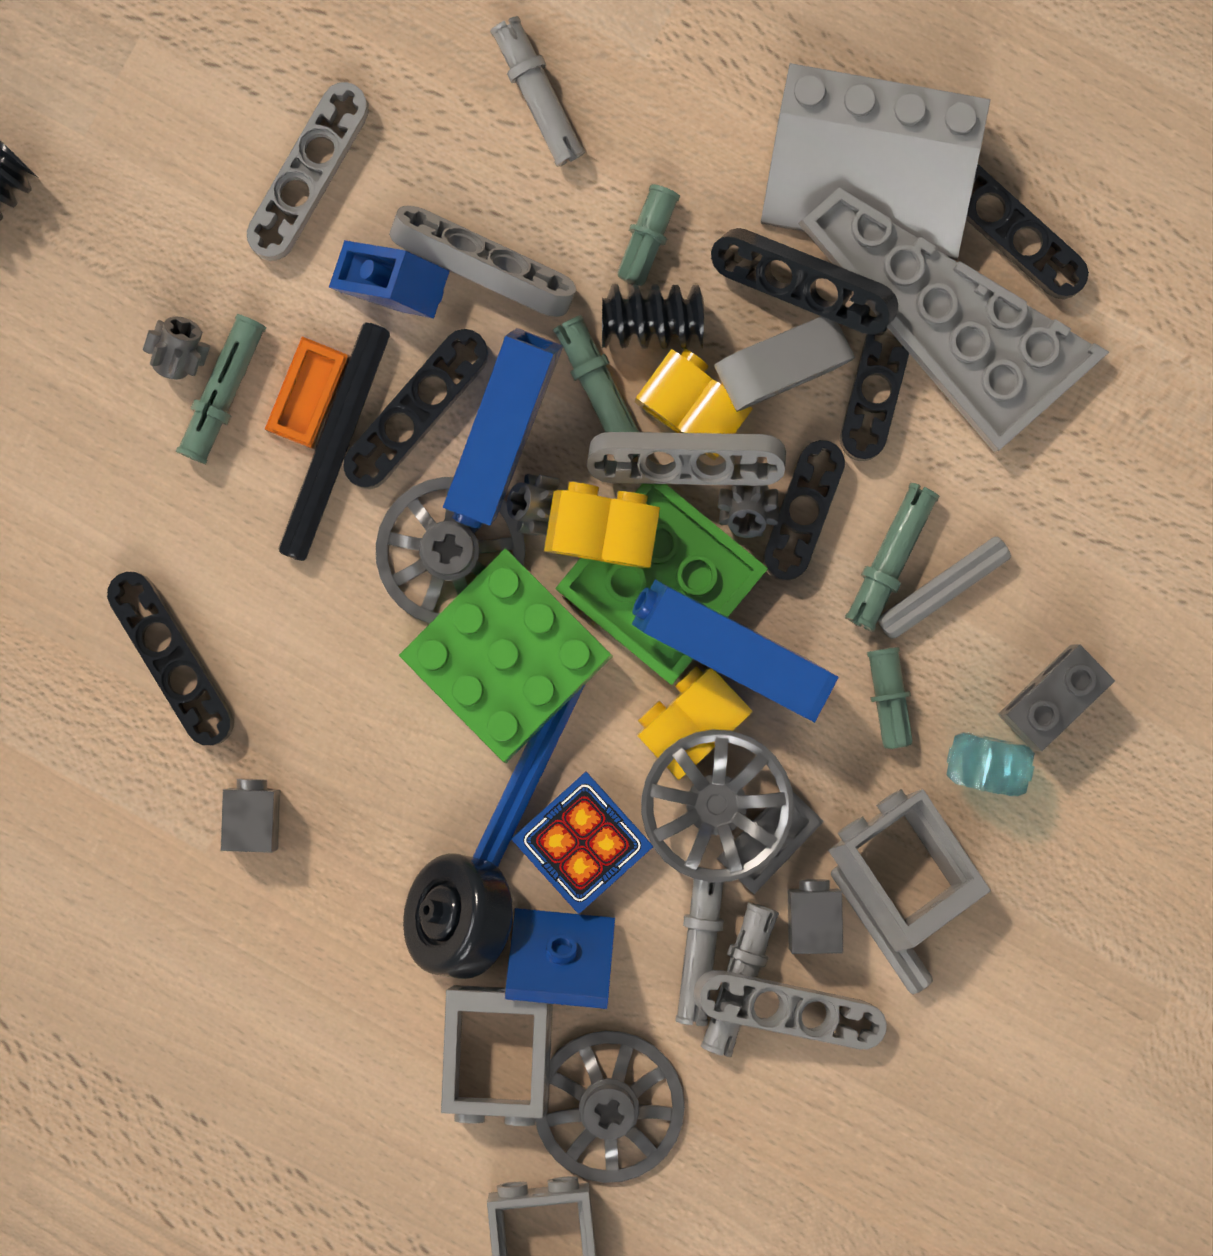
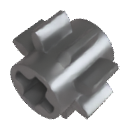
(176, 348)
(532, 503)
(748, 509)

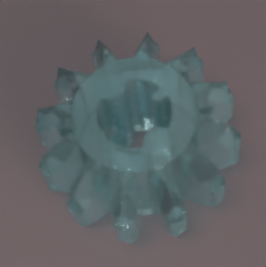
(990, 764)

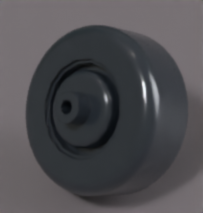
(457, 916)

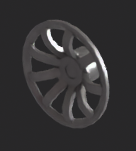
(446, 550)
(717, 805)
(612, 1107)

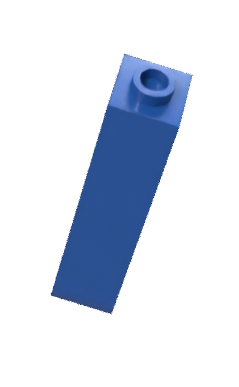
(501, 427)
(733, 650)

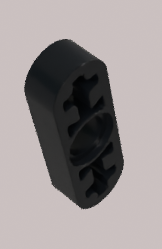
(878, 428)
(805, 471)

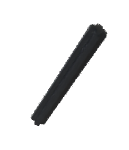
(334, 441)

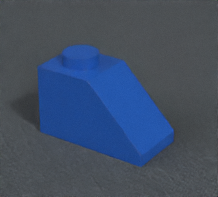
(389, 278)

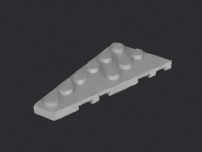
(965, 331)

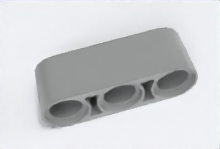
(783, 362)

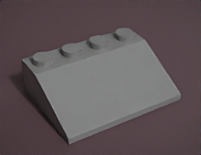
(881, 141)

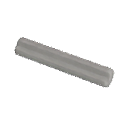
(944, 587)
(904, 962)

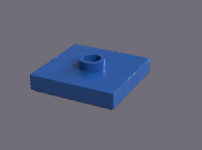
(560, 958)

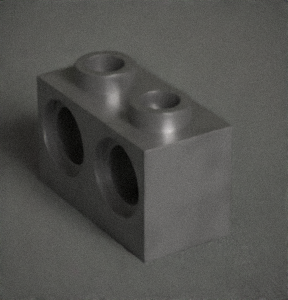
(1056, 697)

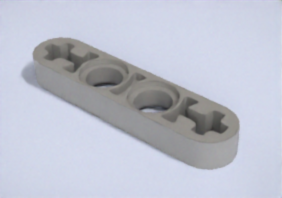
(301, 168)
(482, 261)
(686, 466)
(791, 1006)

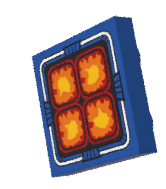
(582, 842)

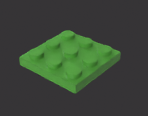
(686, 556)
(505, 655)

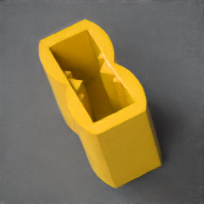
(689, 399)
(602, 527)
(702, 705)

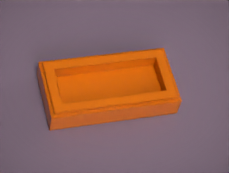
(307, 392)

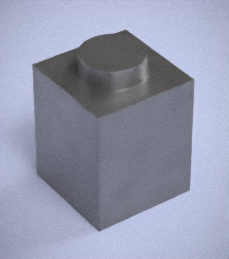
(250, 817)
(815, 918)

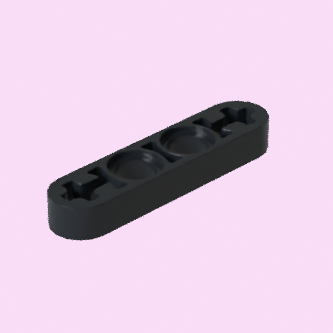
(1018, 217)
(802, 288)
(409, 403)
(163, 663)

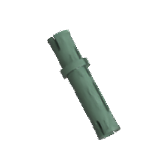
(594, 376)
(221, 389)
(883, 575)

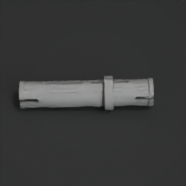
(528, 73)
(700, 947)
(746, 959)

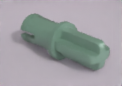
(647, 234)
(890, 698)

